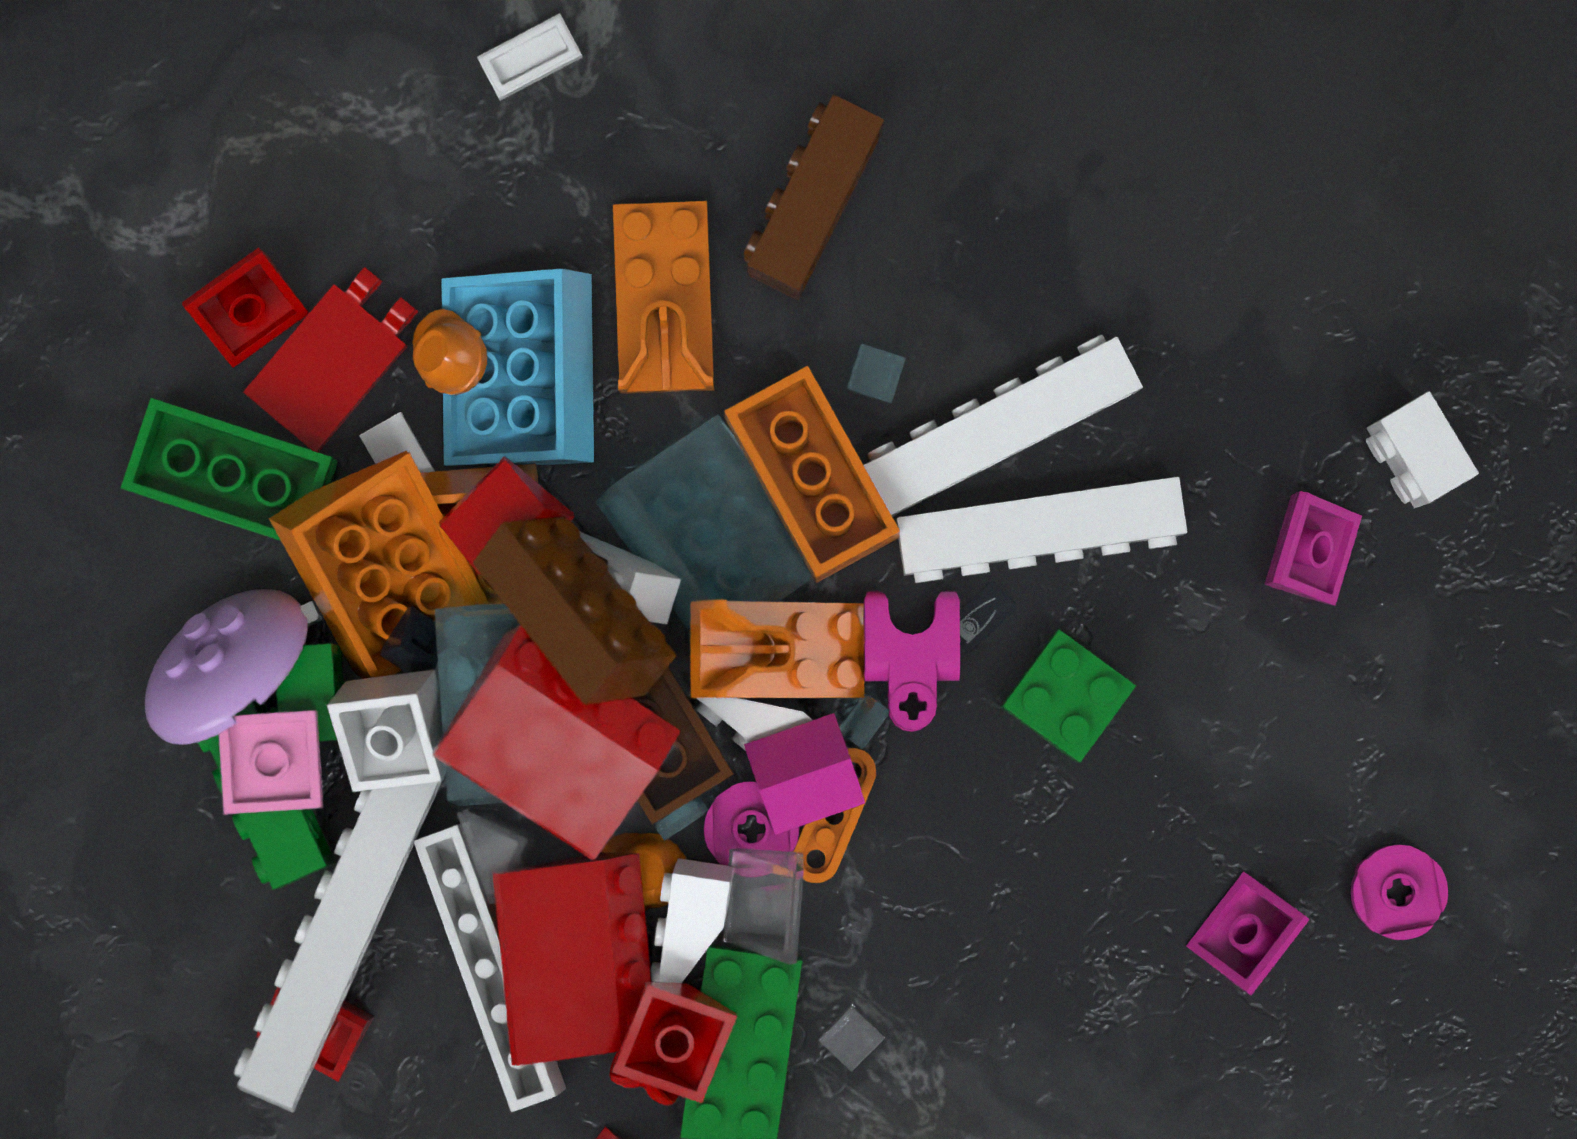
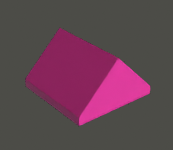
(1313, 548)
(804, 773)
(1247, 933)

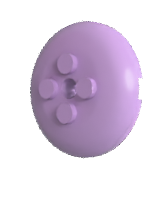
(223, 663)

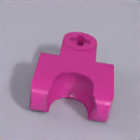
(912, 661)

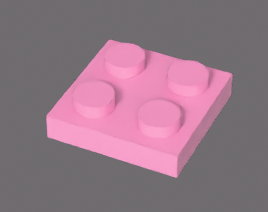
(271, 763)

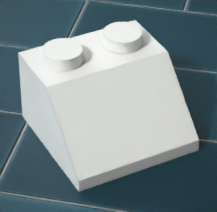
(389, 730)

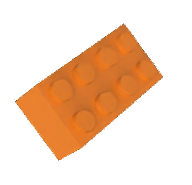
(811, 474)

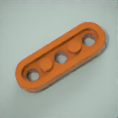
(834, 838)

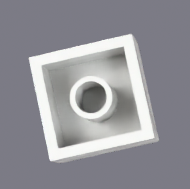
(1420, 451)

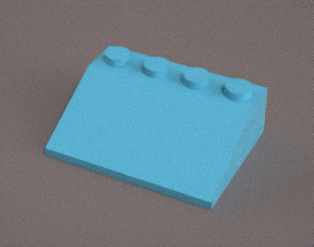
(538, 370)

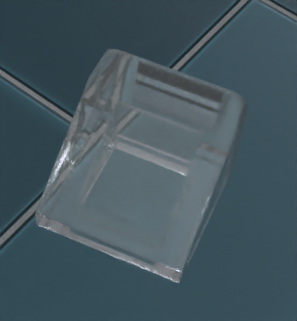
(851, 1038)

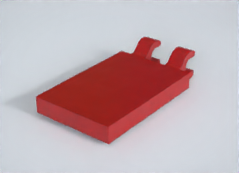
(331, 362)

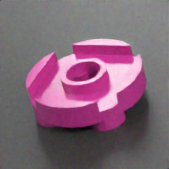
(732, 809)
(1421, 907)

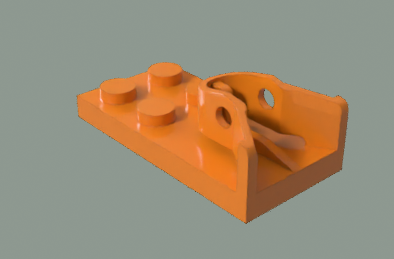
(663, 297)
(777, 649)

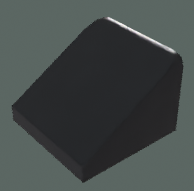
(412, 643)

